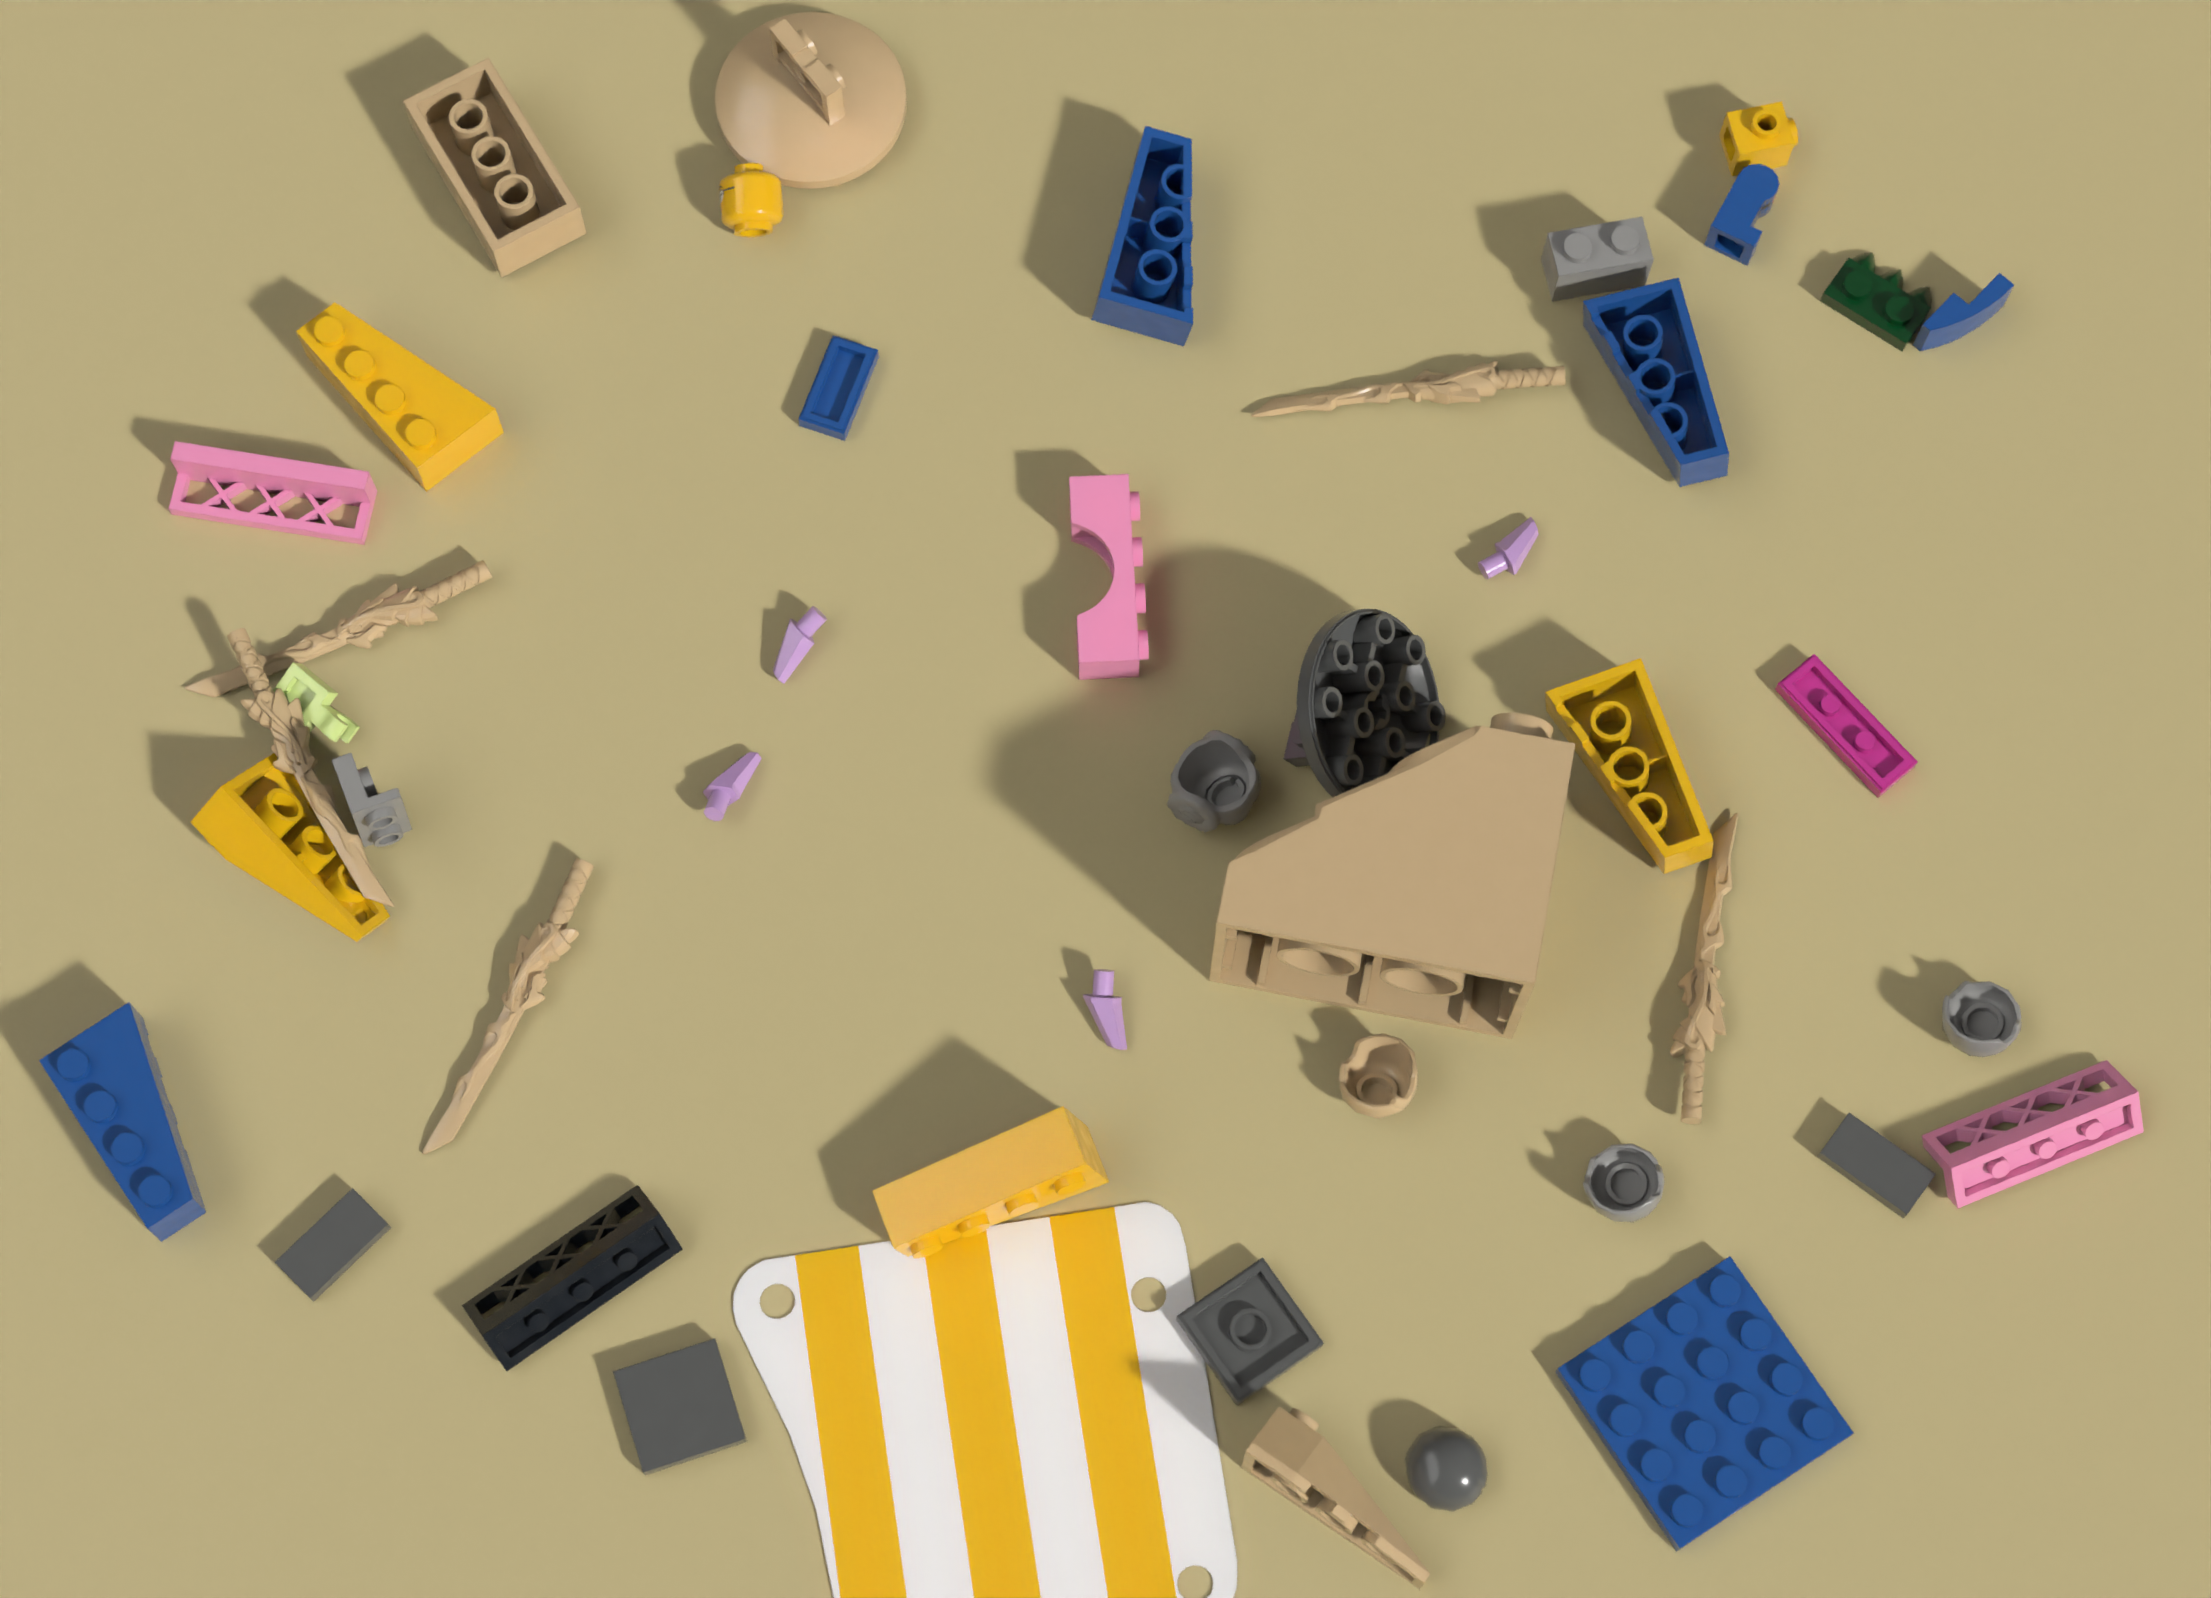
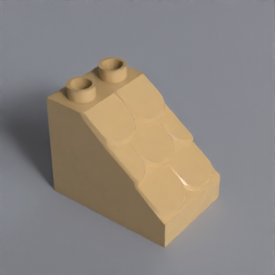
(1412, 887)

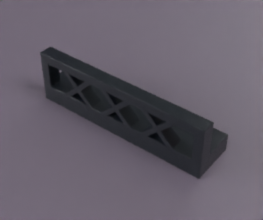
(575, 1281)

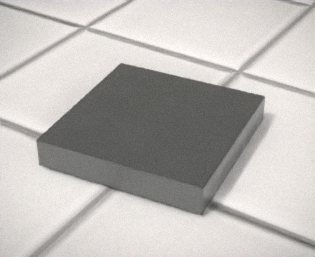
(1249, 1331)
(679, 1406)

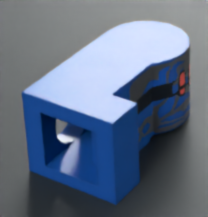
(1748, 200)

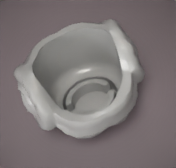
(1214, 782)

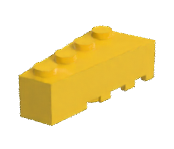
(1634, 760)
(990, 1183)

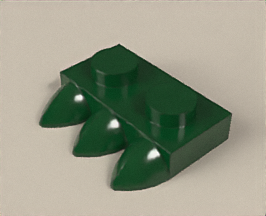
(1877, 301)

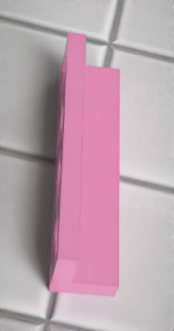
(273, 475)
(2041, 1138)

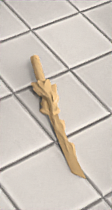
(1436, 387)
(369, 623)
(294, 757)
(1700, 983)
(524, 991)

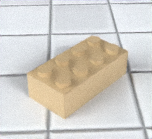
(495, 167)

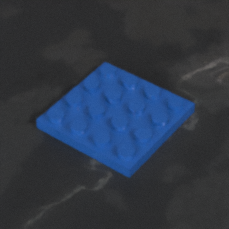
(1703, 1403)

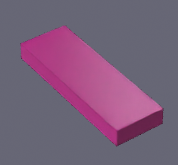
(1846, 725)

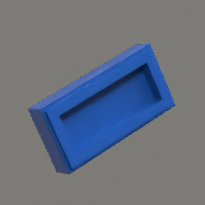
(838, 388)

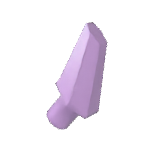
(1510, 551)
(797, 642)
(729, 785)
(1107, 1009)

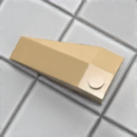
(1311, 1475)

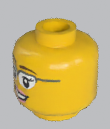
(751, 200)

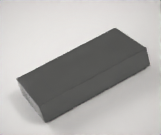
(1876, 1165)
(333, 1244)

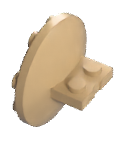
(811, 99)

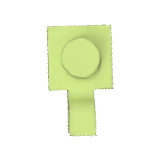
(315, 703)

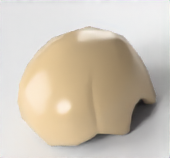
(1379, 1076)

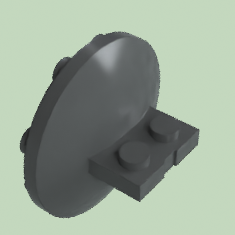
(1362, 700)

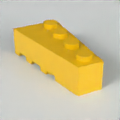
(404, 400)

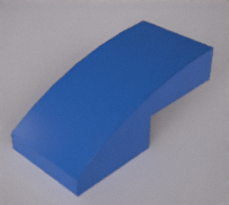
(1958, 318)

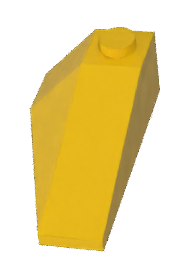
(275, 836)

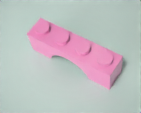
(1109, 632)

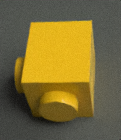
(1758, 137)

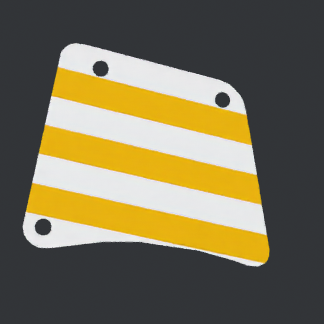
(1000, 1411)

